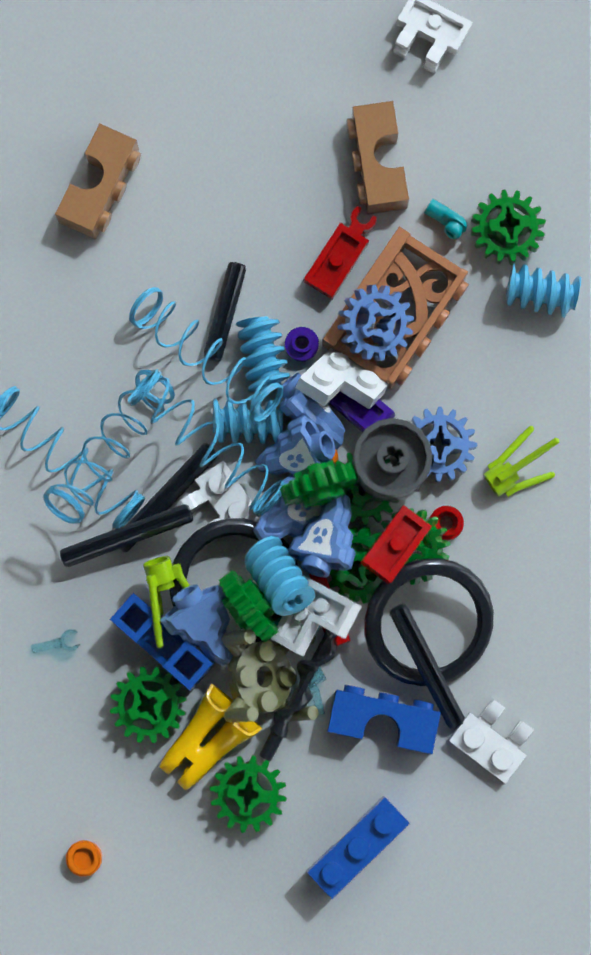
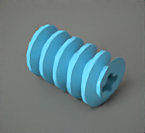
(542, 290)
(261, 350)
(238, 421)
(278, 577)

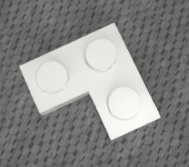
(338, 373)
(326, 610)

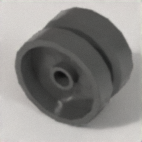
(395, 439)

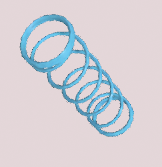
(141, 391)
(255, 402)
(68, 497)
(126, 513)

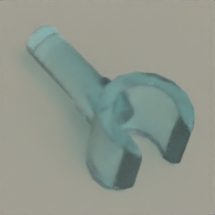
(55, 643)
(318, 678)

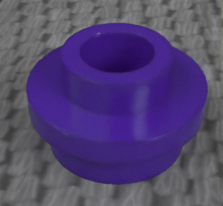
(301, 354)

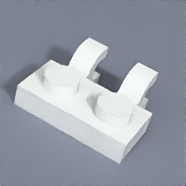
(433, 24)
(226, 502)
(488, 747)

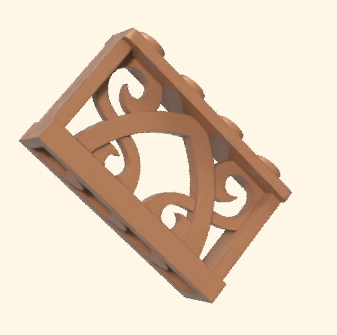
(395, 262)

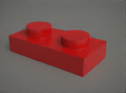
(395, 544)

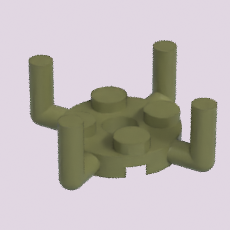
(278, 678)

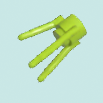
(503, 477)
(160, 577)

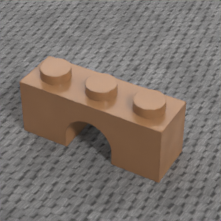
(381, 187)
(89, 208)

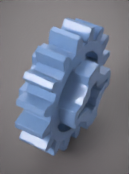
(367, 312)
(455, 444)

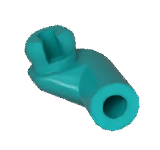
(454, 222)

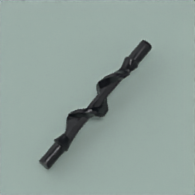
(301, 695)

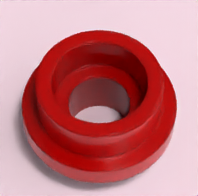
(455, 516)

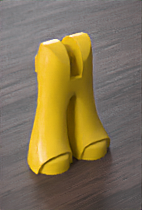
(203, 758)

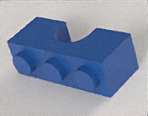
(176, 655)
(415, 723)
(358, 847)

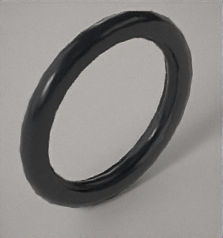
(208, 534)
(413, 570)

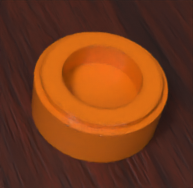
(84, 858)

